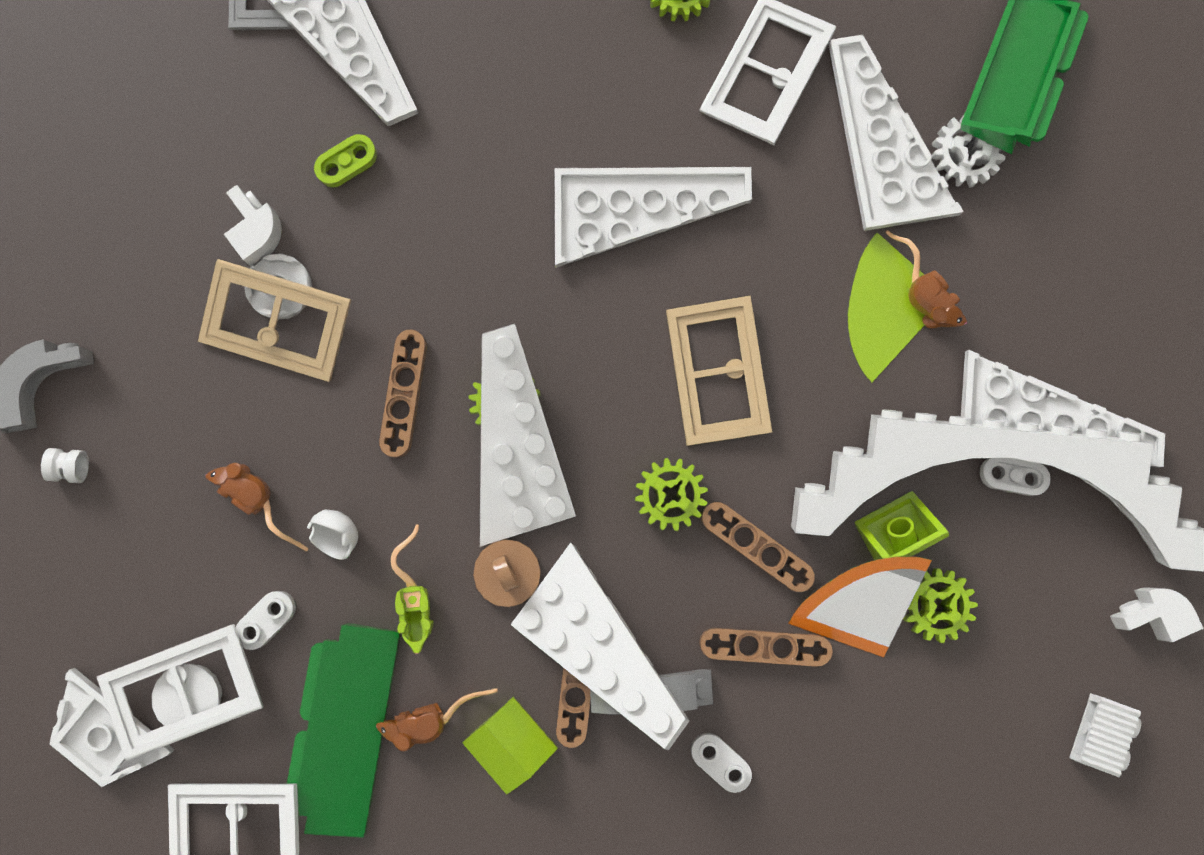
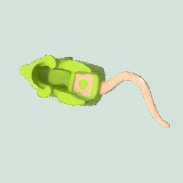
(412, 604)

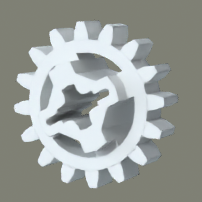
(954, 155)

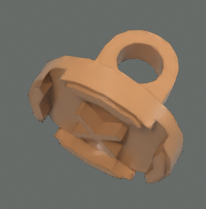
(507, 573)

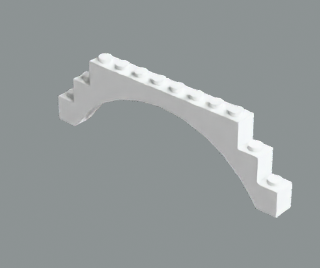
(908, 445)

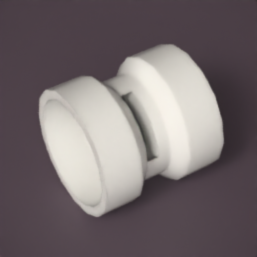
(62, 465)

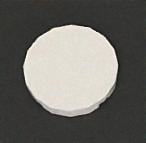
(285, 268)
(201, 690)

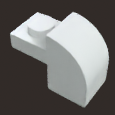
(258, 232)
(1166, 611)

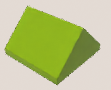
(900, 528)
(510, 746)

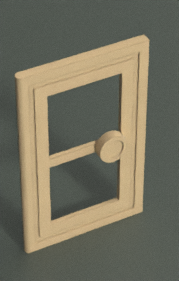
(267, 337)
(750, 366)

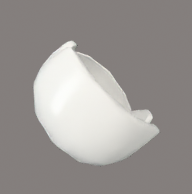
(333, 533)

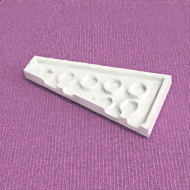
(1008, 396)

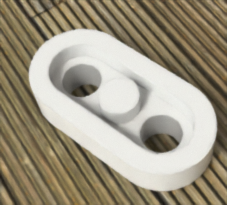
(1013, 476)
(264, 621)
(721, 762)

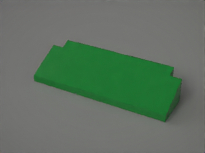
(1019, 78)
(340, 750)

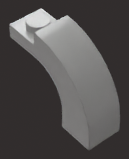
(24, 373)
(687, 687)

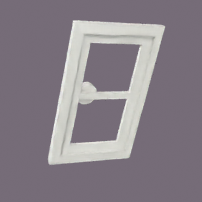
(793, 85)
(171, 659)
(236, 797)

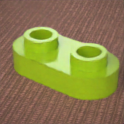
(344, 158)

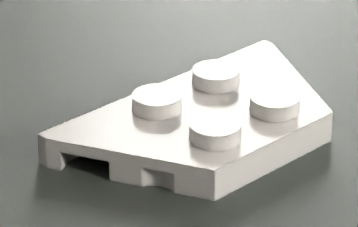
(88, 735)

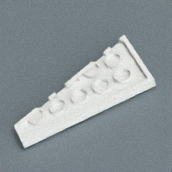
(354, 48)
(886, 153)
(622, 205)
(519, 464)
(590, 639)

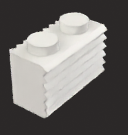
(1106, 735)

